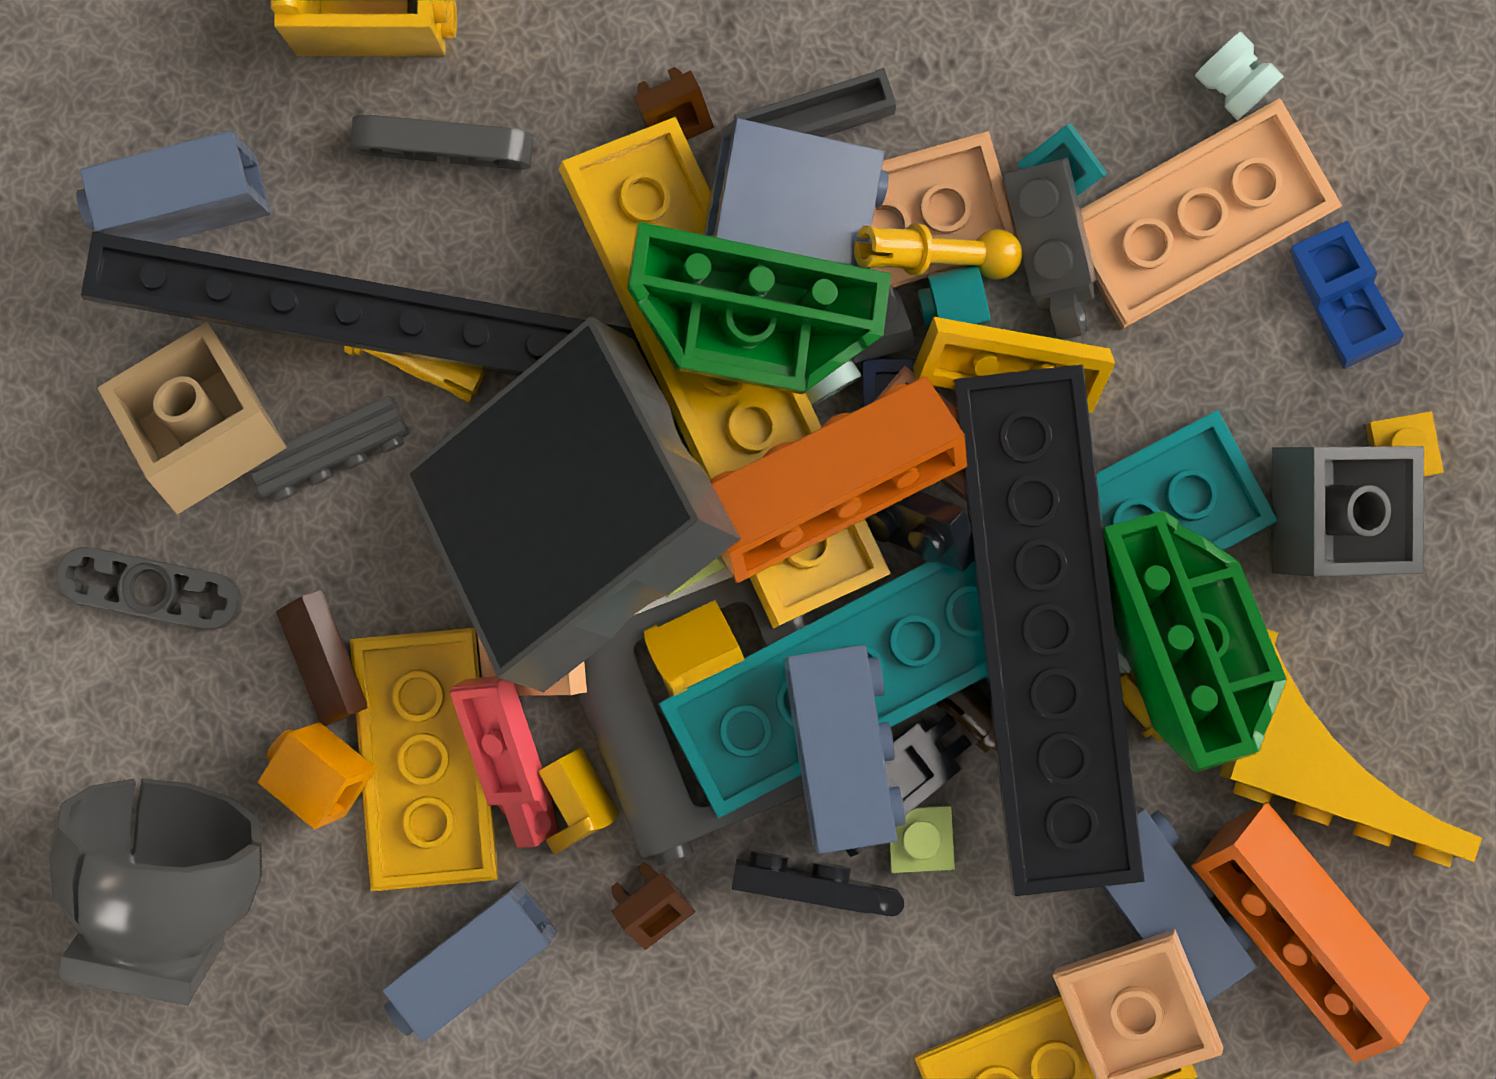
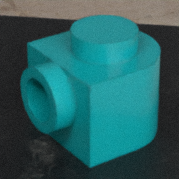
(955, 296)

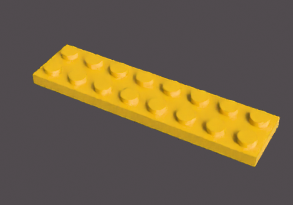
(723, 421)

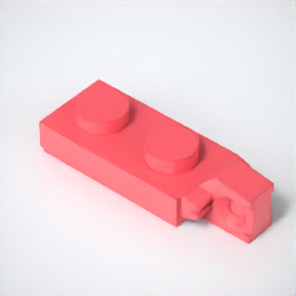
(505, 756)

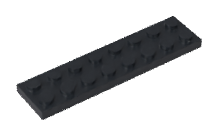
(1048, 631)

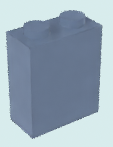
(174, 190)
(794, 191)
(468, 963)

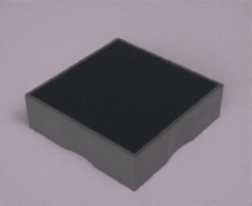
(568, 506)

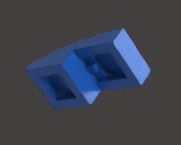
(1344, 294)

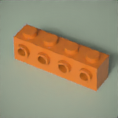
(838, 475)
(1311, 933)

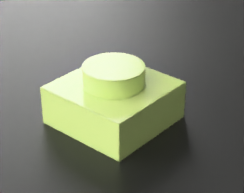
(924, 841)

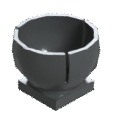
(162, 910)

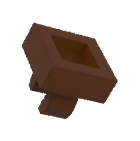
(675, 98)
(651, 909)

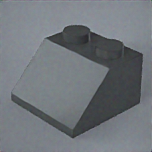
(1348, 510)

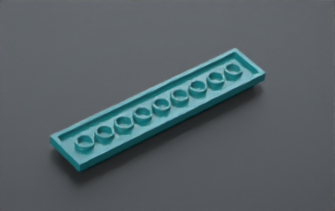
(928, 621)

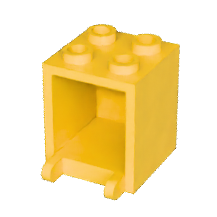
(365, 27)

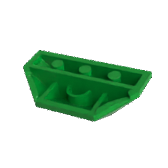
(753, 308)
(1192, 640)

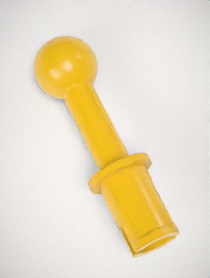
(913, 249)

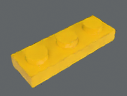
(972, 350)

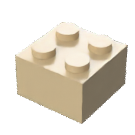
(191, 418)

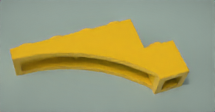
(1324, 780)

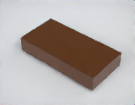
(322, 658)

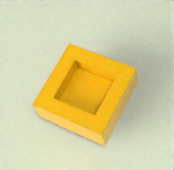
(1409, 431)

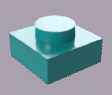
(1068, 143)

